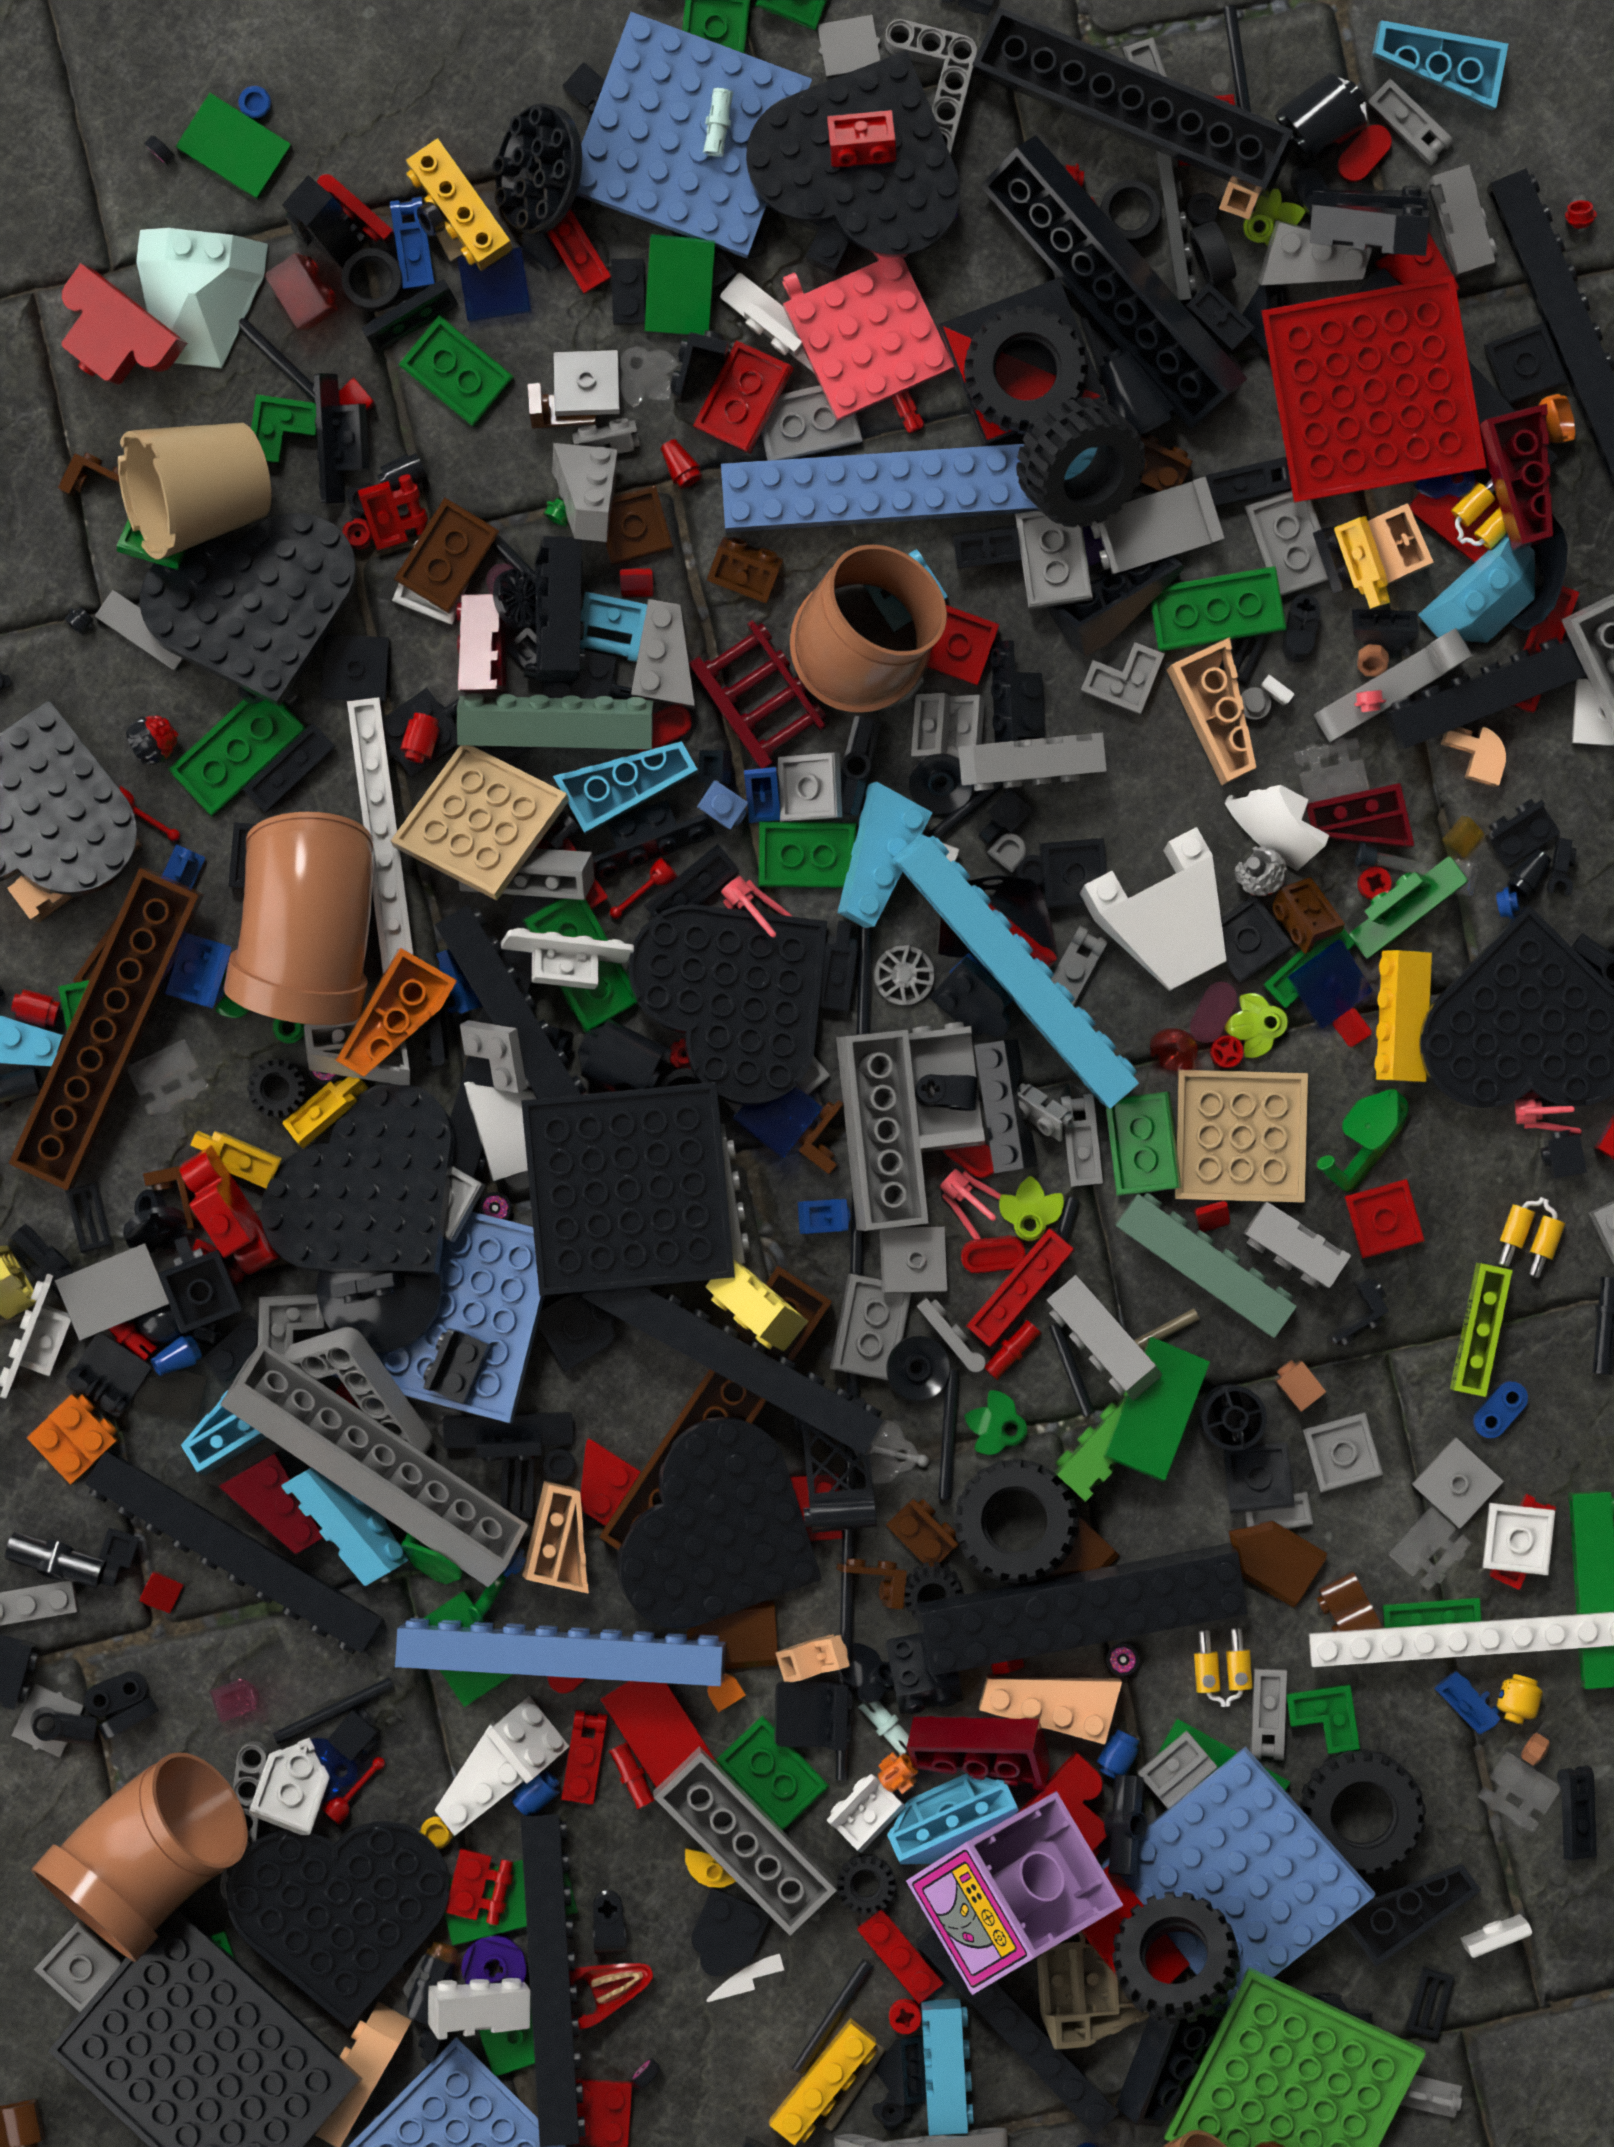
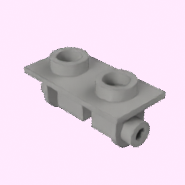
(616, 433)
(1047, 1119)
(1433, 2096)

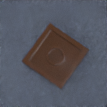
(637, 526)

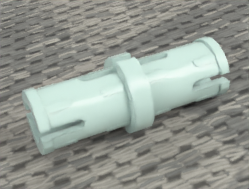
(718, 122)
(886, 1725)

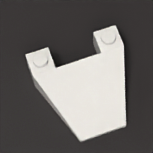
(1171, 925)

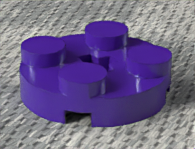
(494, 1947)

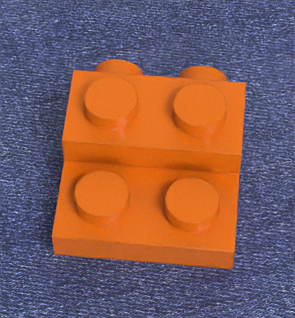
(73, 1437)

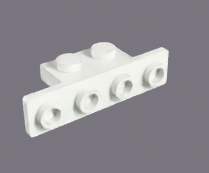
(764, 316)
(566, 959)
(41, 1340)

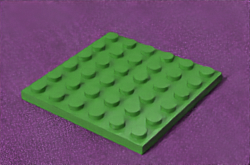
(1295, 2073)

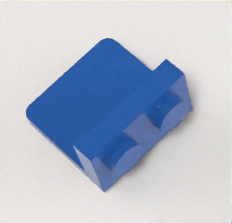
(198, 971)

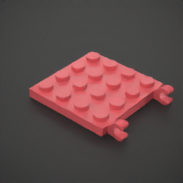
(866, 335)

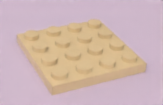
(480, 820)
(1241, 1135)

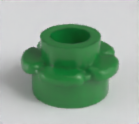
(556, 512)

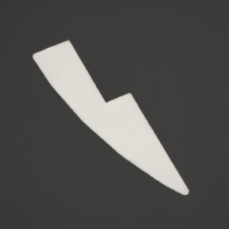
(743, 1980)

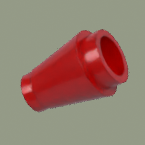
(680, 463)

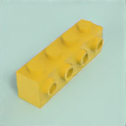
(459, 205)
(1402, 1008)
(822, 2081)

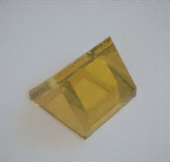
(1463, 836)

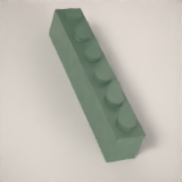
(555, 722)
(1205, 1265)

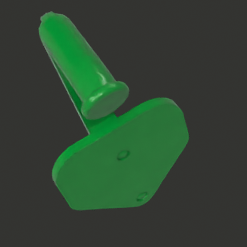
(1374, 1125)
(445, 1572)

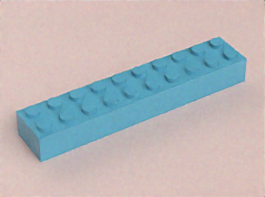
(1020, 975)

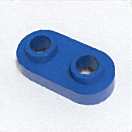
(1497, 1406)

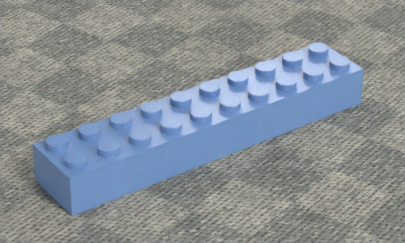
(872, 488)
(561, 1653)

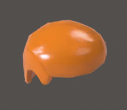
(1559, 419)

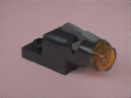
(432, 1967)

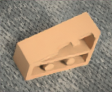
(557, 1540)

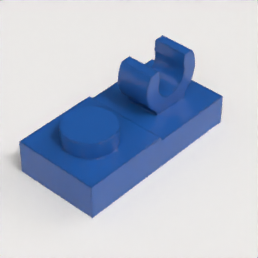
(462, 992)
(1465, 1700)

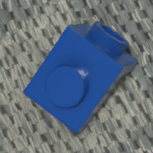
(823, 1216)

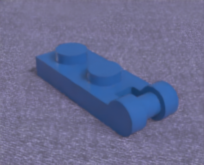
(412, 246)

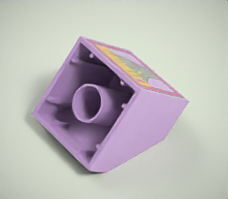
(1014, 1892)

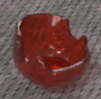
(1175, 1049)

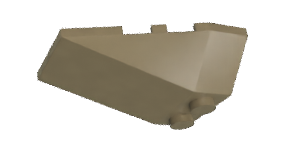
(1081, 1995)

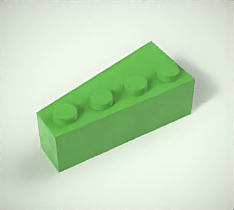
(1086, 1464)

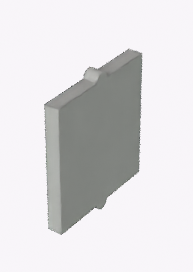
(848, 44)
(39, 1698)

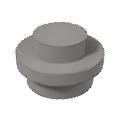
(1256, 703)

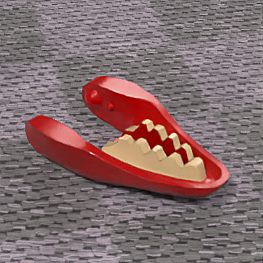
(611, 1987)

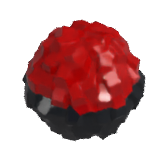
(152, 739)

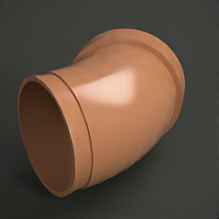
(841, 663)
(304, 919)
(147, 1851)

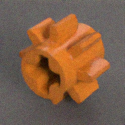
(897, 1773)

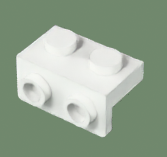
(865, 1812)

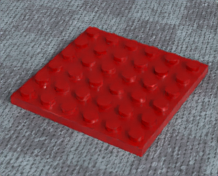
(1373, 389)

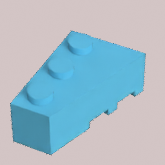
(219, 1439)

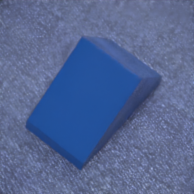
(762, 795)

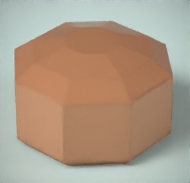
(1372, 660)
(1535, 1749)

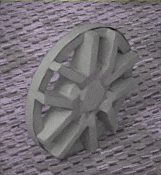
(904, 975)

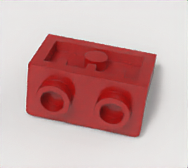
(861, 138)

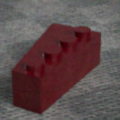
(1520, 473)
(981, 1747)

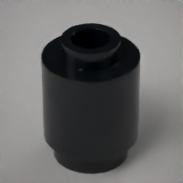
(403, 465)

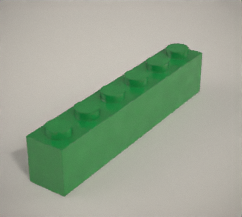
(1593, 1574)

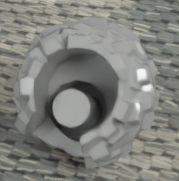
(1262, 872)

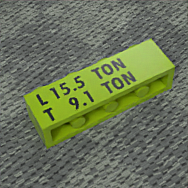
(1481, 1329)

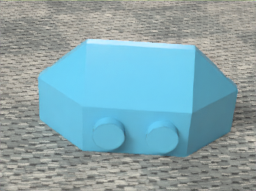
(1485, 594)
(949, 1817)

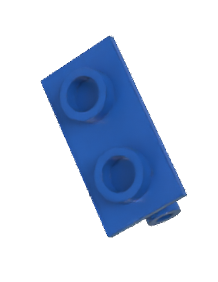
(184, 866)

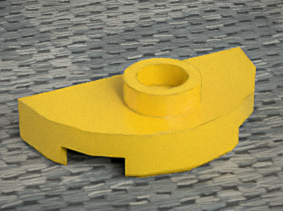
(706, 1869)

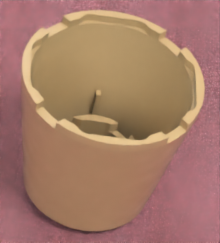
(192, 483)

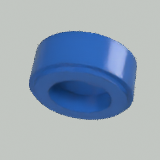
(255, 102)

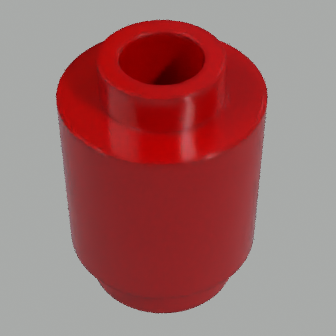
(420, 737)
(35, 1008)

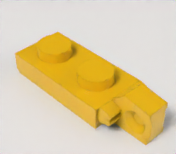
(1363, 560)
(323, 1109)
(240, 1157)

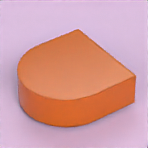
(726, 1694)

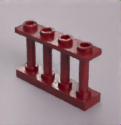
(745, 723)

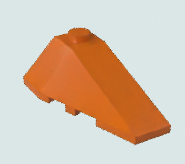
(399, 1005)

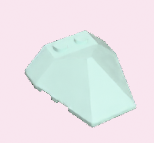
(200, 287)

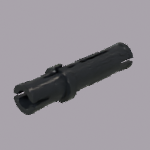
(1605, 1328)

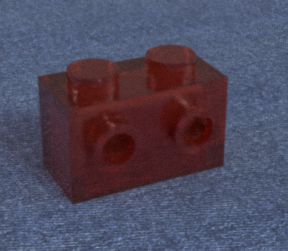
(302, 291)

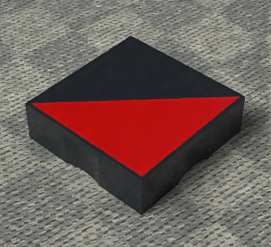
(1024, 367)

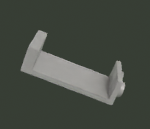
(1158, 526)
(945, 1053)

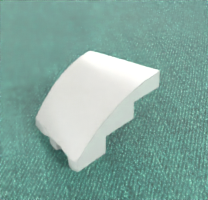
(1276, 822)
(500, 1127)

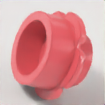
(1369, 700)

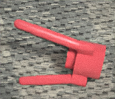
(739, 894)
(1529, 1110)
(958, 1187)

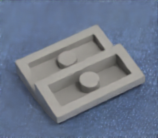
(946, 723)

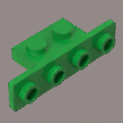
(1406, 905)

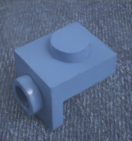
(723, 805)

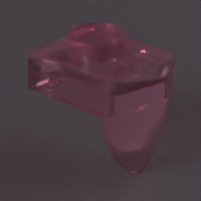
(234, 1699)

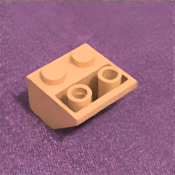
(1400, 543)

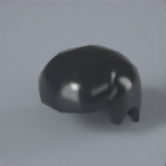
(159, 1325)

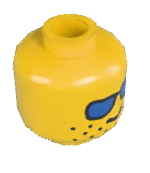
(1519, 1699)

